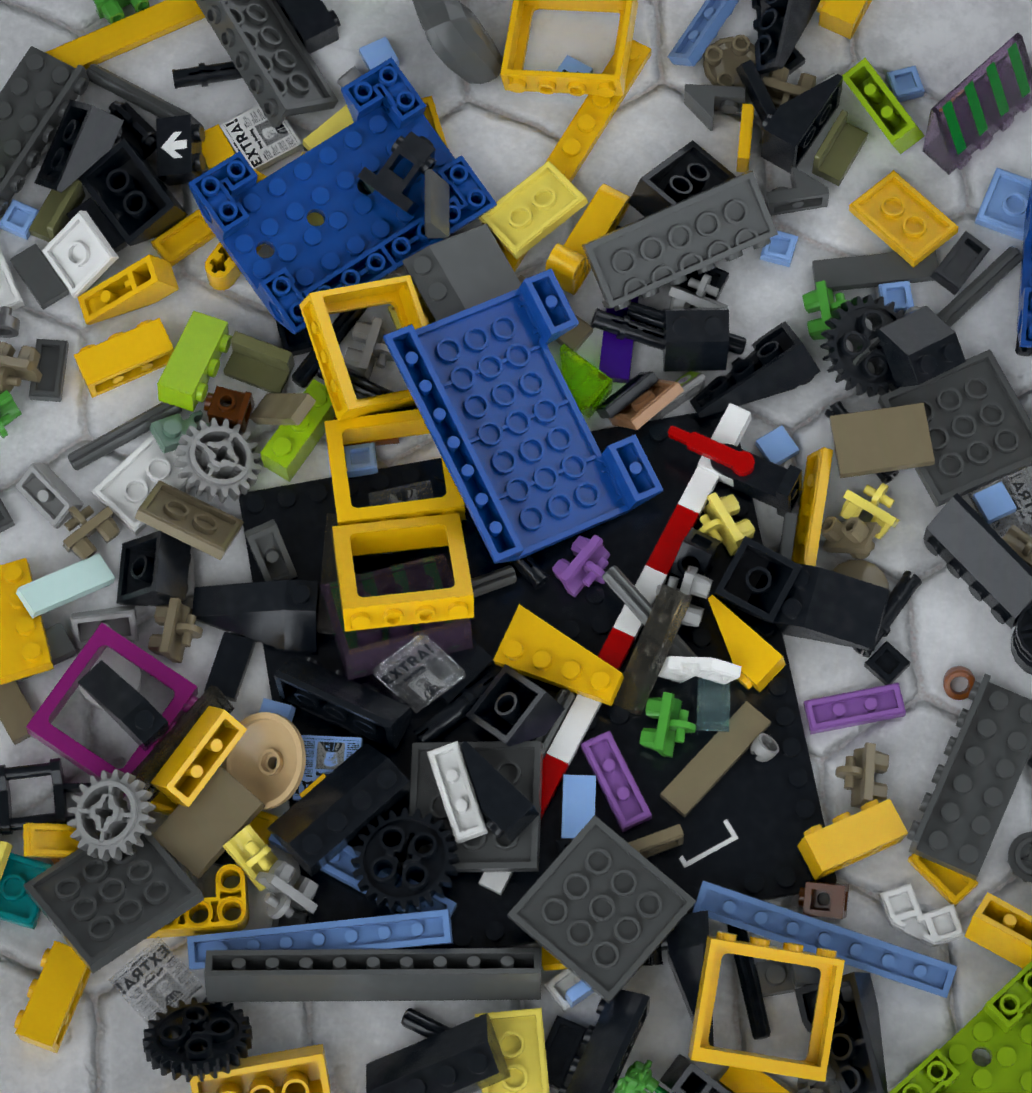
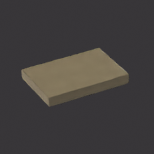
(882, 440)
(189, 520)
(199, 831)

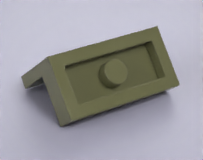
(838, 150)
(52, 215)
(259, 363)

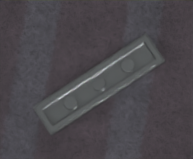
(871, 270)

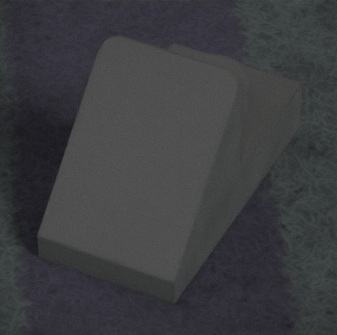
(709, 98)
(804, 195)
(270, 552)
(783, 977)

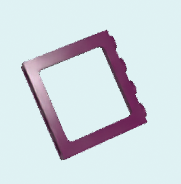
(68, 748)

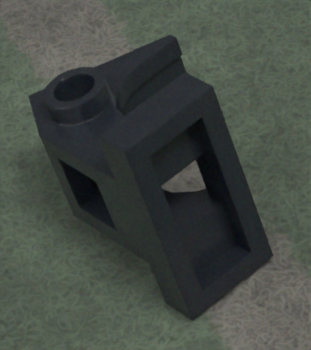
(415, 149)

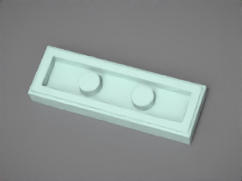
(65, 585)

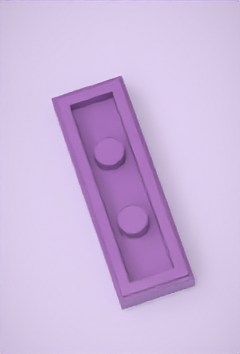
(854, 708)
(616, 781)

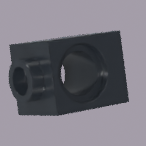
(699, 546)

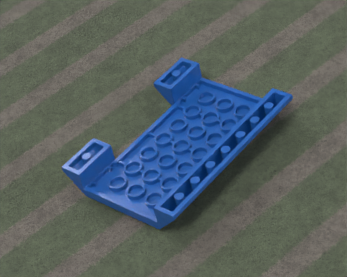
(514, 424)

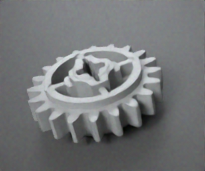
(225, 442)
(102, 801)

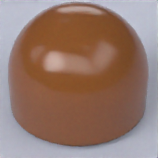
(956, 672)

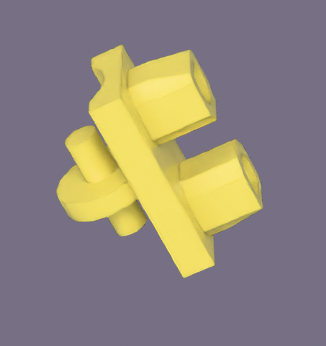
(856, 505)
(720, 525)
(250, 854)

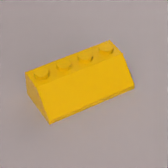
(275, 1072)

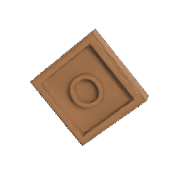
(647, 405)

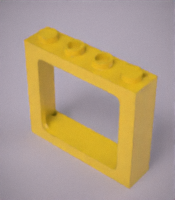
(576, 84)
(316, 311)
(379, 428)
(409, 607)
(831, 971)

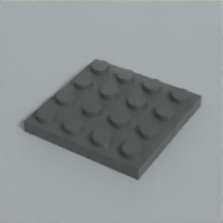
(973, 427)
(487, 853)
(114, 903)
(601, 909)

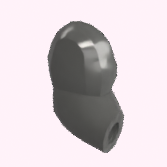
(459, 39)

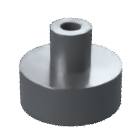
(8, 324)

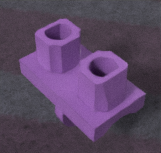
(585, 567)

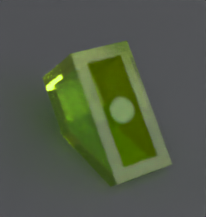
(584, 380)

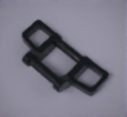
(53, 768)

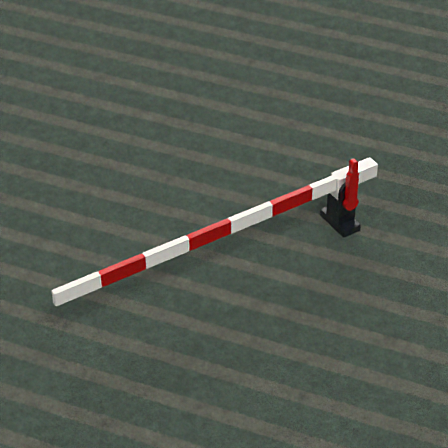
(719, 463)

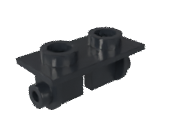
(135, 128)

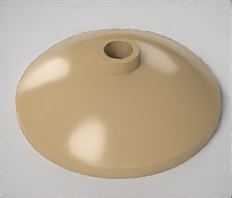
(254, 756)

